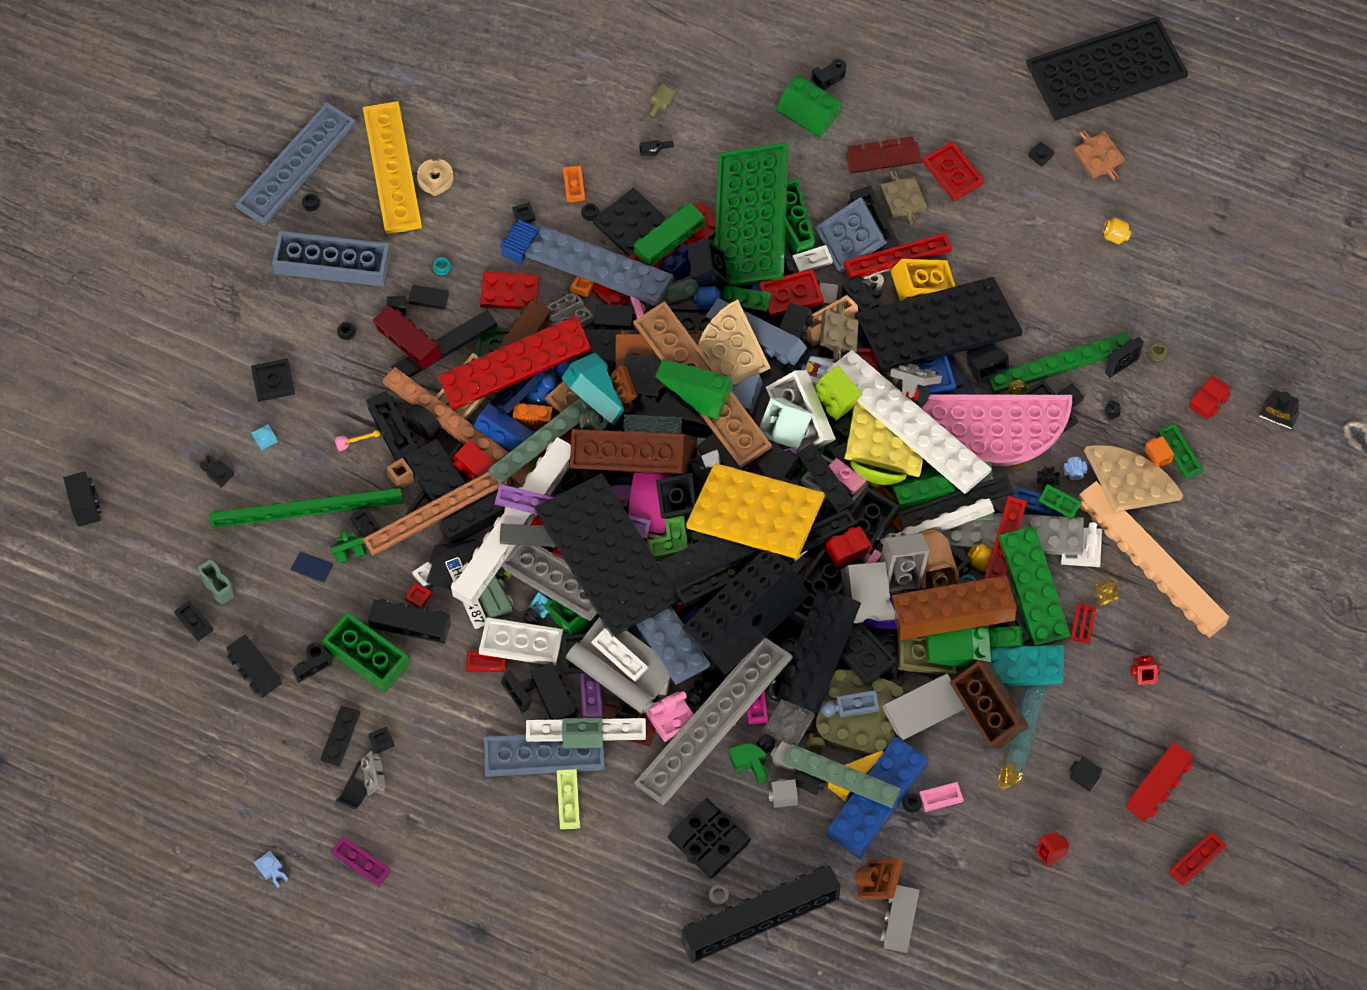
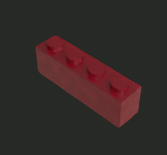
(407, 337)

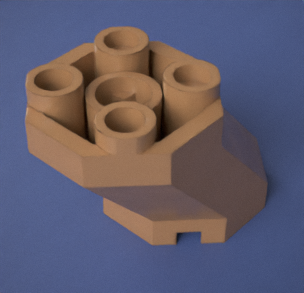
(940, 565)

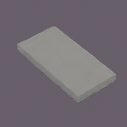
(923, 707)

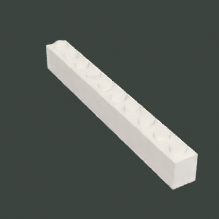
(492, 554)

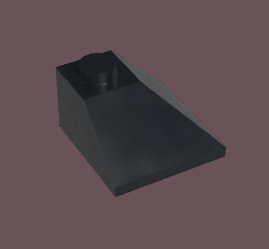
(677, 495)

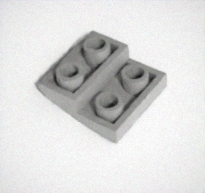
(569, 307)

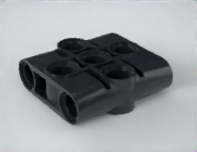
(689, 838)

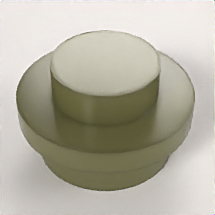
(1157, 351)

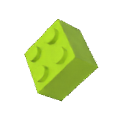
(837, 392)

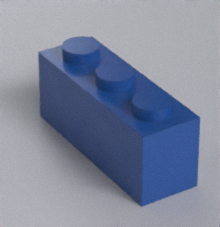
(501, 428)

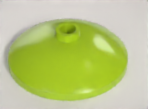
(876, 475)

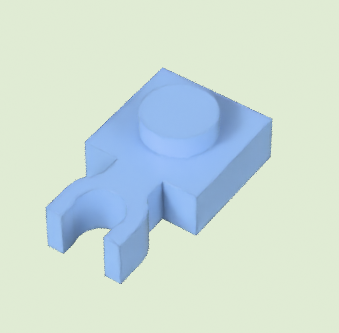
(270, 867)

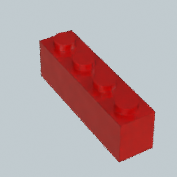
(1159, 782)

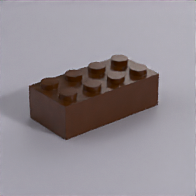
(989, 704)

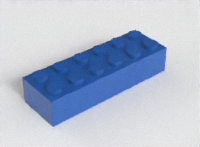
(864, 818)

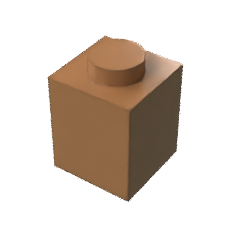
(400, 474)

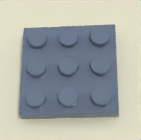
(850, 233)

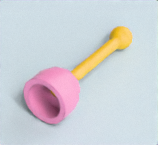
(343, 442)

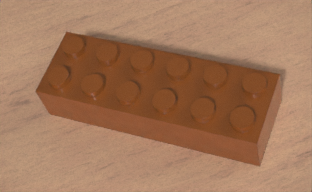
(953, 607)

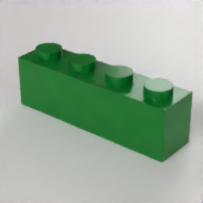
(669, 234)

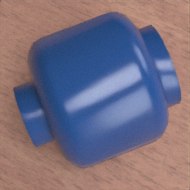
(707, 297)

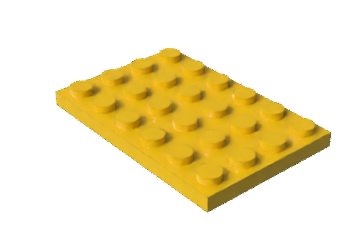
(755, 510)

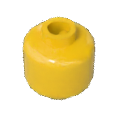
(1116, 230)
(980, 556)

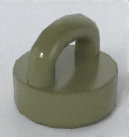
(815, 744)

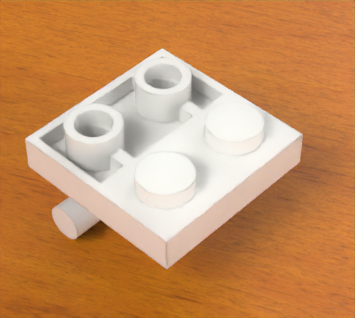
(1091, 549)

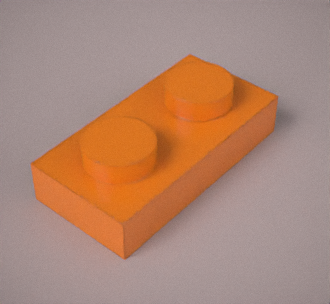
(573, 184)

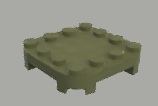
(862, 732)

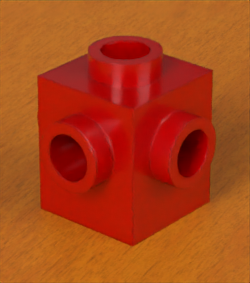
(1145, 670)

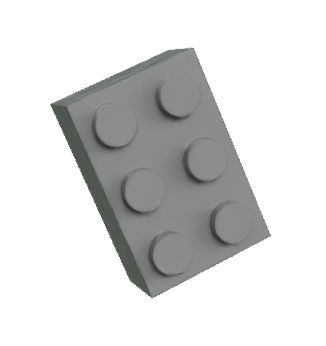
(905, 561)

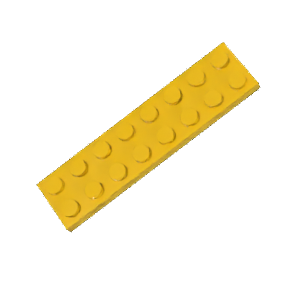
(392, 167)

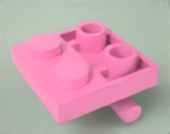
(670, 715)

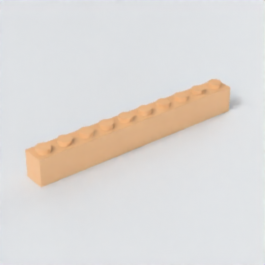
(1154, 561)

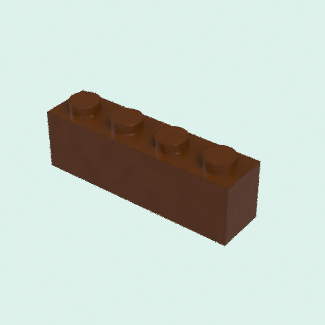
(532, 320)

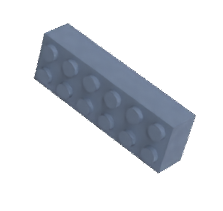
(331, 258)

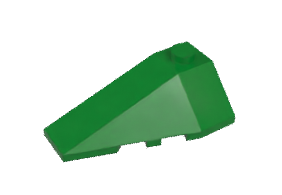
(696, 386)

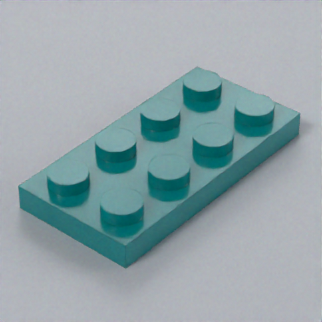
(1028, 665)

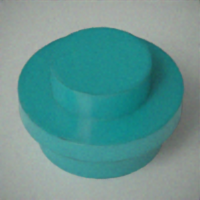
(441, 266)

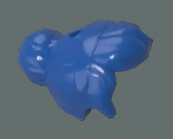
(544, 387)

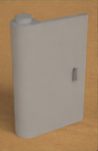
(599, 667)

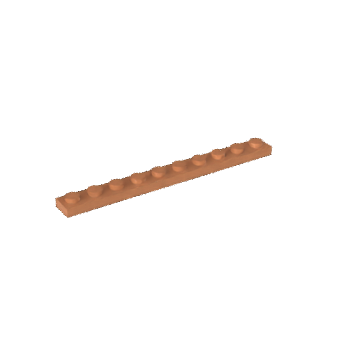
(449, 419)

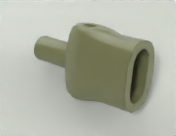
(661, 99)

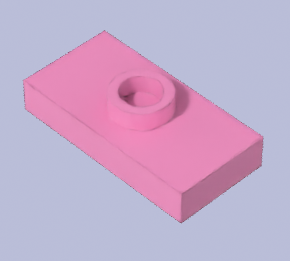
(849, 479)
(941, 796)

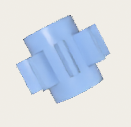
(1075, 468)

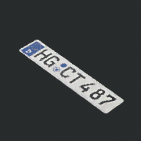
(475, 613)

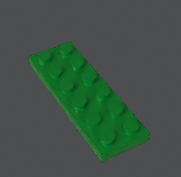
(1034, 586)

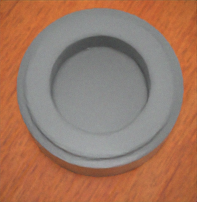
(718, 895)

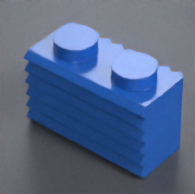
(518, 241)

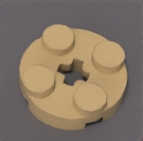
(438, 185)

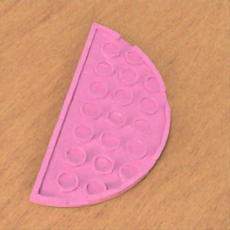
(1002, 426)

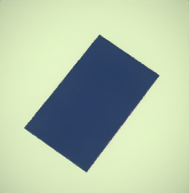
(312, 567)

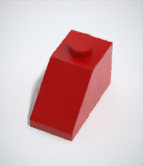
(1052, 848)

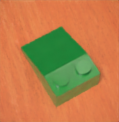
(959, 647)

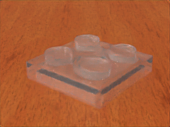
(788, 723)

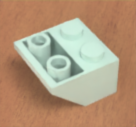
(785, 422)

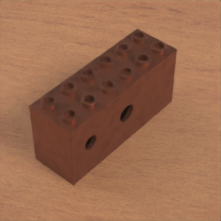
(632, 452)

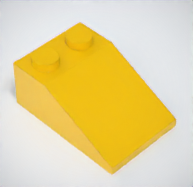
(921, 277)

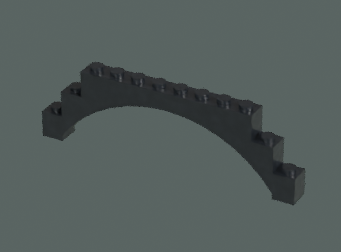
(774, 462)

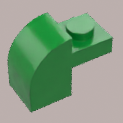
(747, 757)

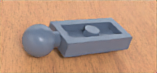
(852, 705)

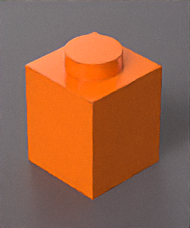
(1159, 452)

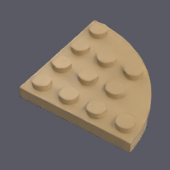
(733, 345)
(1130, 478)

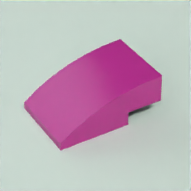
(645, 501)

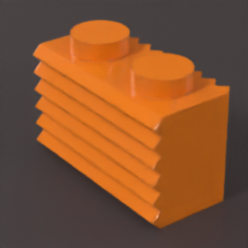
(533, 415)

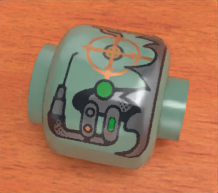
(592, 421)

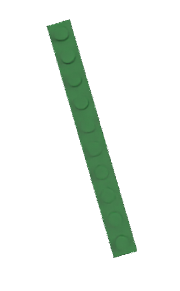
(305, 508)

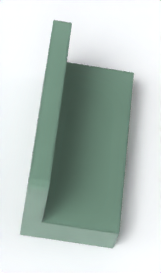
(582, 733)

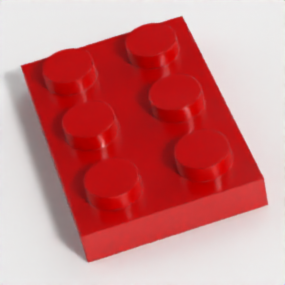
(953, 171)
(796, 288)
(508, 290)

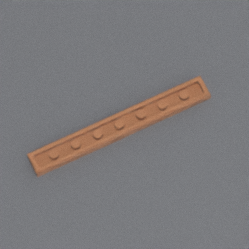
(431, 513)

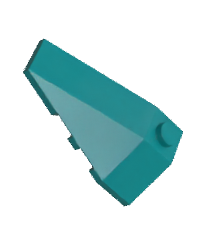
(593, 384)

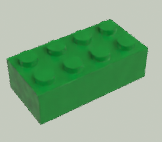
(365, 652)

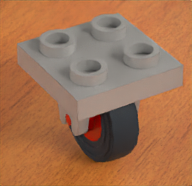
(915, 382)

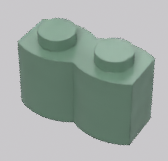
(216, 582)

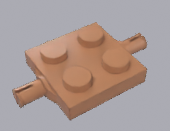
(1099, 155)

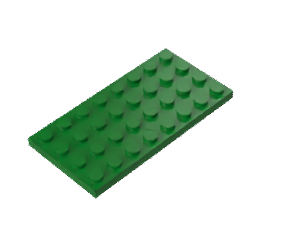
(752, 212)

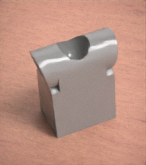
(869, 586)

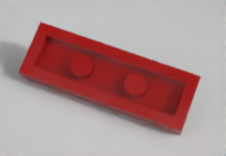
(1197, 858)

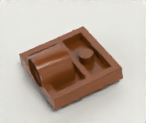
(624, 387)
(879, 878)

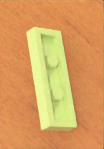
(568, 799)

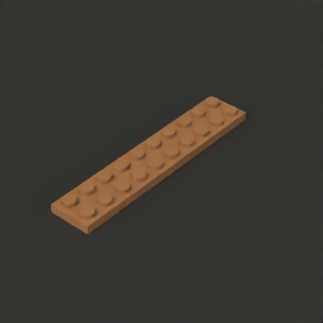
(673, 343)

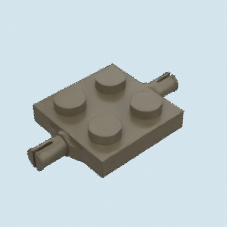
(903, 197)
(838, 332)

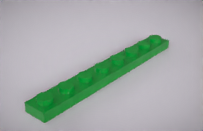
(1059, 362)

